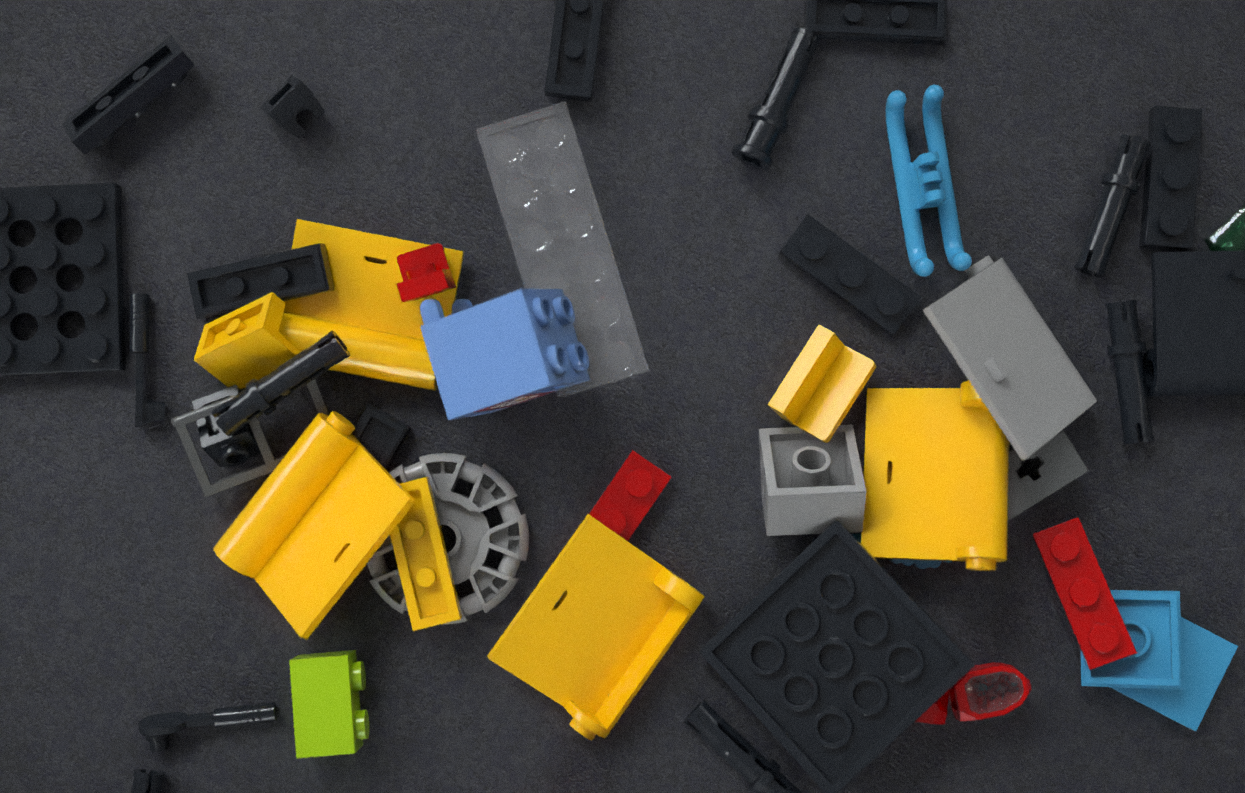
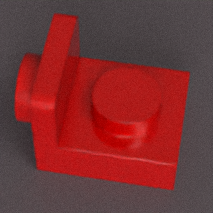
(424, 273)

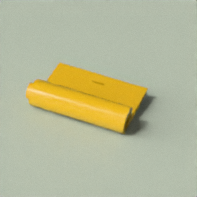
(366, 306)
(315, 522)

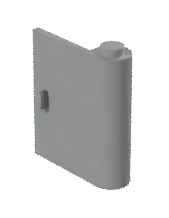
(1010, 356)

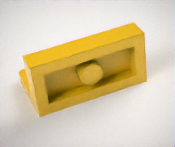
(245, 343)
(822, 385)

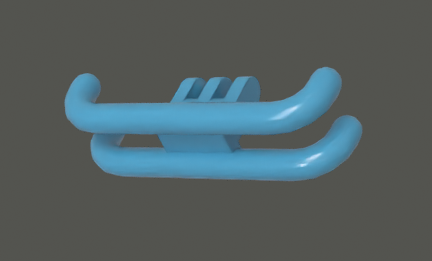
(924, 182)

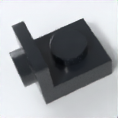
(222, 448)

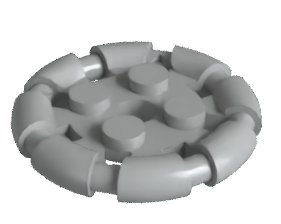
(471, 529)

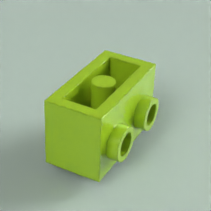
(328, 703)

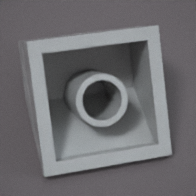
(810, 481)

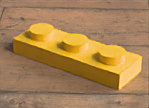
(424, 561)

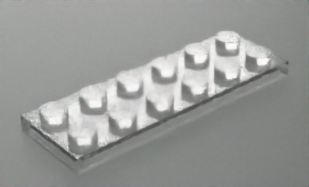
(562, 236)

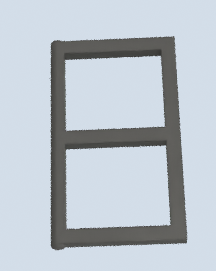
(270, 463)

